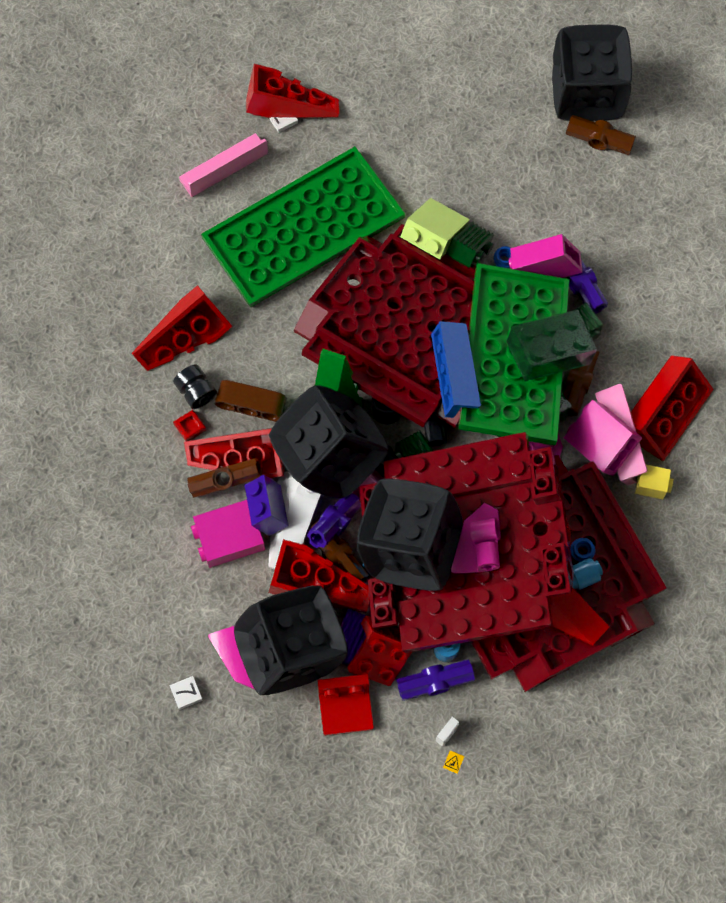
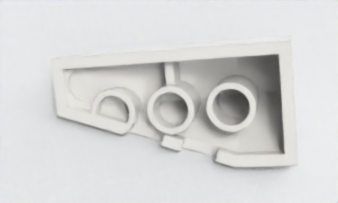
(301, 511)

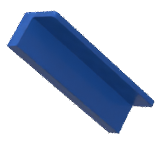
(455, 367)

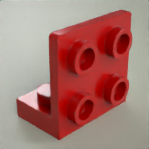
(379, 654)
(345, 704)

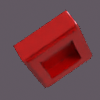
(189, 425)

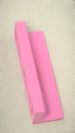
(224, 164)
(616, 401)

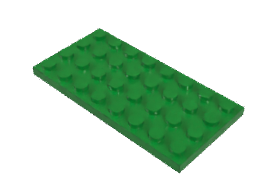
(302, 226)
(508, 402)

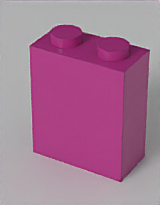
(548, 256)
(602, 437)
(226, 534)

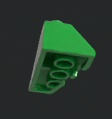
(336, 374)

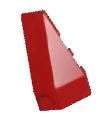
(277, 96)
(183, 328)
(235, 448)
(302, 567)
(577, 618)

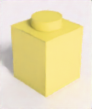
(654, 482)

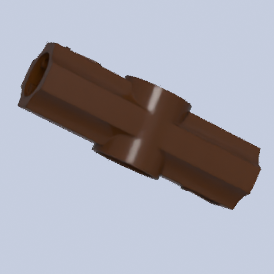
(600, 135)
(578, 385)
(211, 481)
(343, 557)

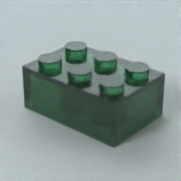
(551, 345)

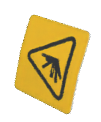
(453, 762)

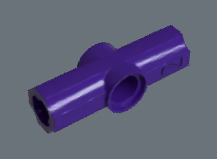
(586, 287)
(334, 521)
(435, 680)

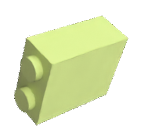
(433, 227)

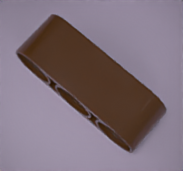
(250, 400)

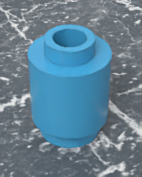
(586, 573)
(447, 654)

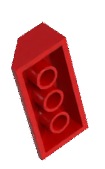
(670, 405)

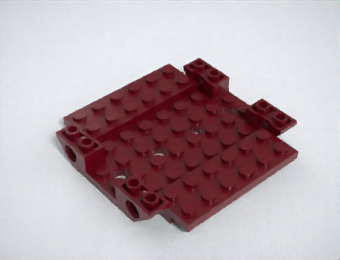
(388, 346)
(531, 569)
(617, 598)

